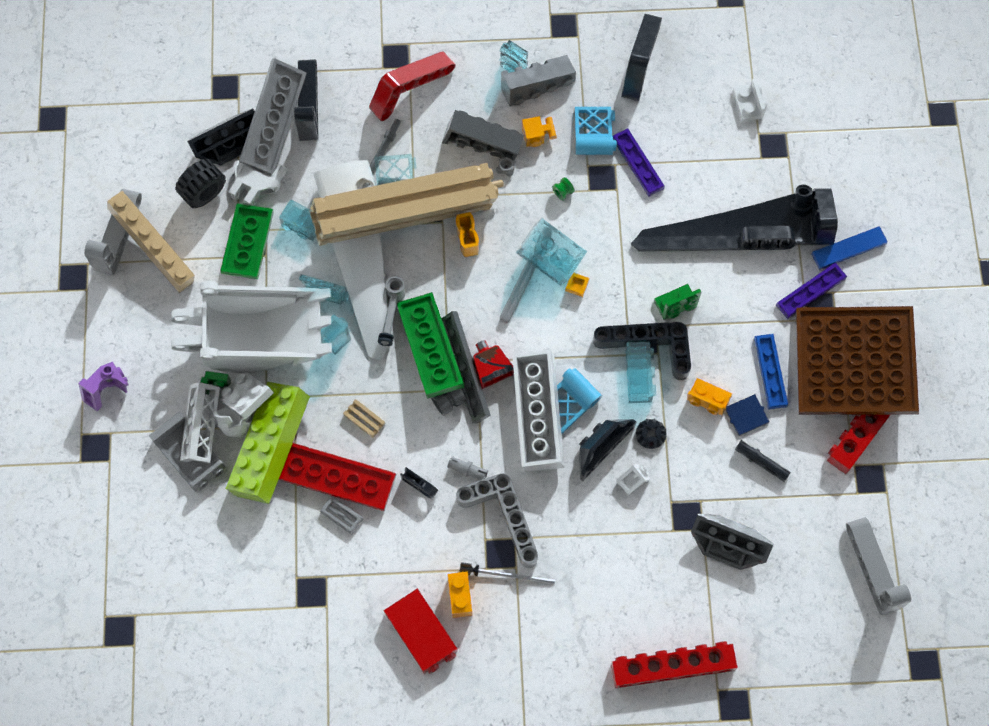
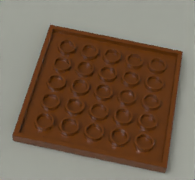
(856, 361)

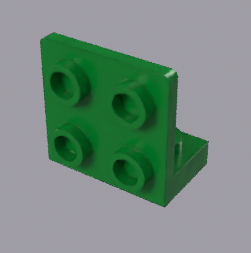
(677, 301)

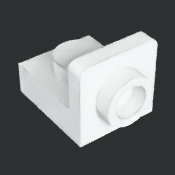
(633, 478)

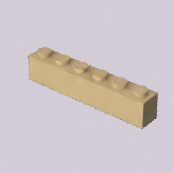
(150, 241)

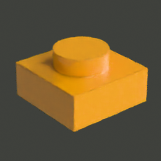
(577, 284)

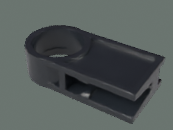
(419, 483)

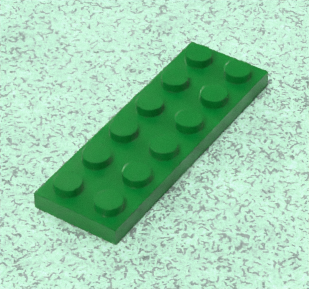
(430, 345)

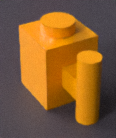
(534, 130)

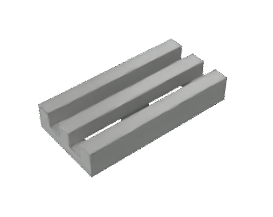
(354, 524)

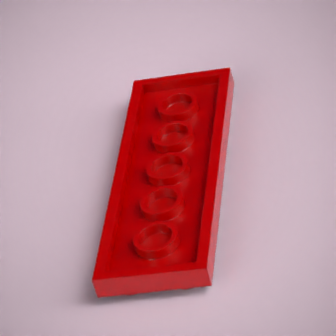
(338, 476)

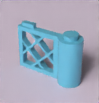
(594, 143)
(581, 391)

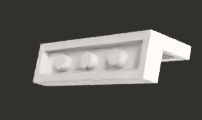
(193, 423)

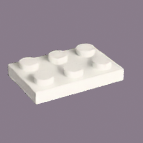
(245, 395)

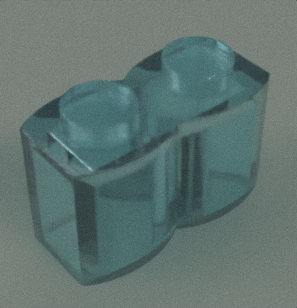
(512, 56)

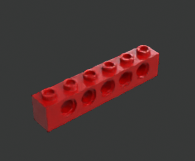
(843, 460)
(724, 651)

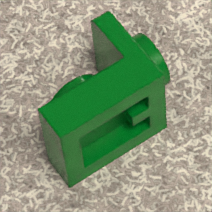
(216, 379)

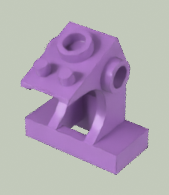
(97, 382)

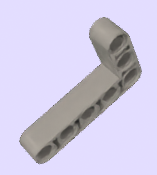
(106, 255)
(508, 511)
(884, 593)

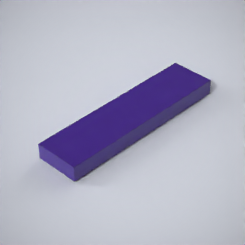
(638, 162)
(811, 290)

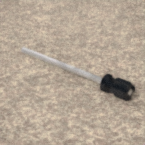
(464, 567)

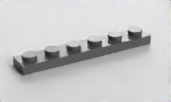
(472, 388)

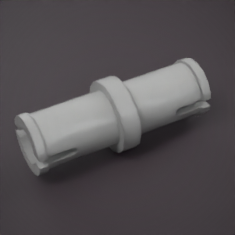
(467, 468)

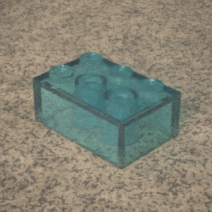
(551, 252)

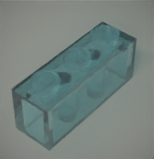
(640, 372)

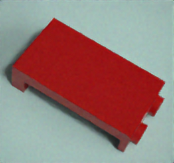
(421, 631)

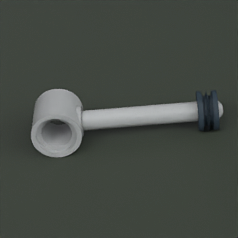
(386, 337)

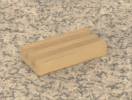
(351, 408)

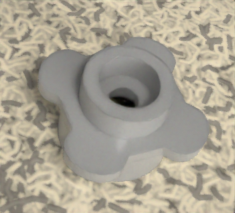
(505, 161)

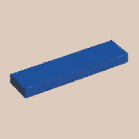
(849, 247)
(771, 371)

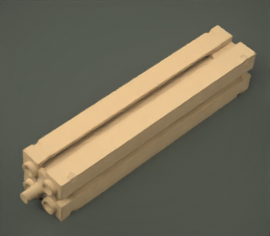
(403, 203)

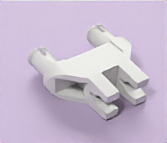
(255, 183)

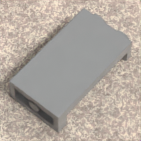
(169, 441)

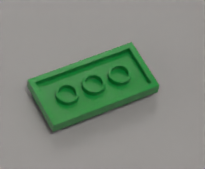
(247, 241)

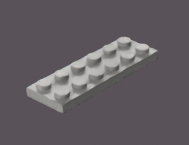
(272, 116)

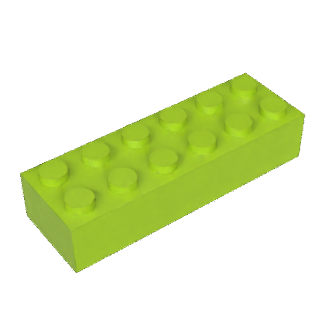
(268, 443)

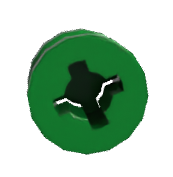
(563, 188)

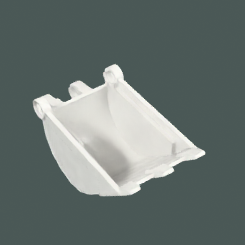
(255, 327)

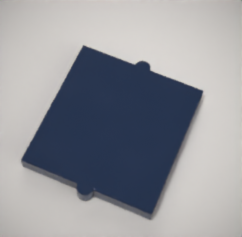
(747, 415)

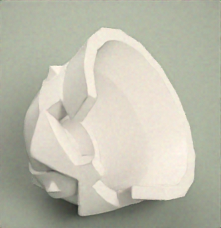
(231, 423)

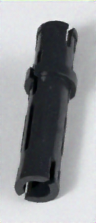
(754, 455)

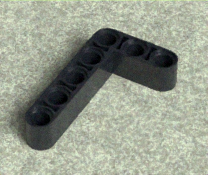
(640, 57)
(307, 111)
(648, 331)

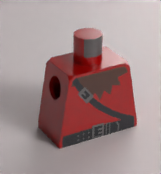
(491, 364)

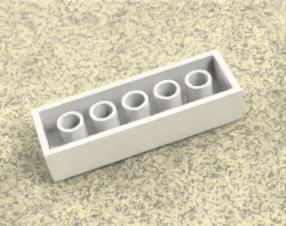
(538, 411)

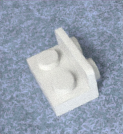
(750, 101)

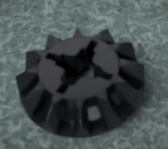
(651, 442)

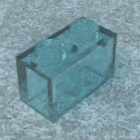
(298, 219)
(336, 334)

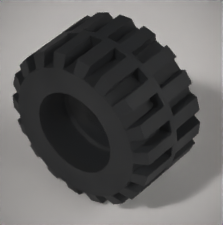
(200, 183)

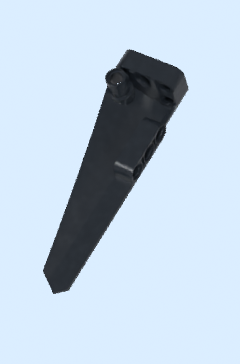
(777, 224)

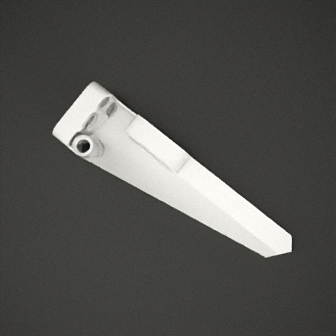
(359, 257)

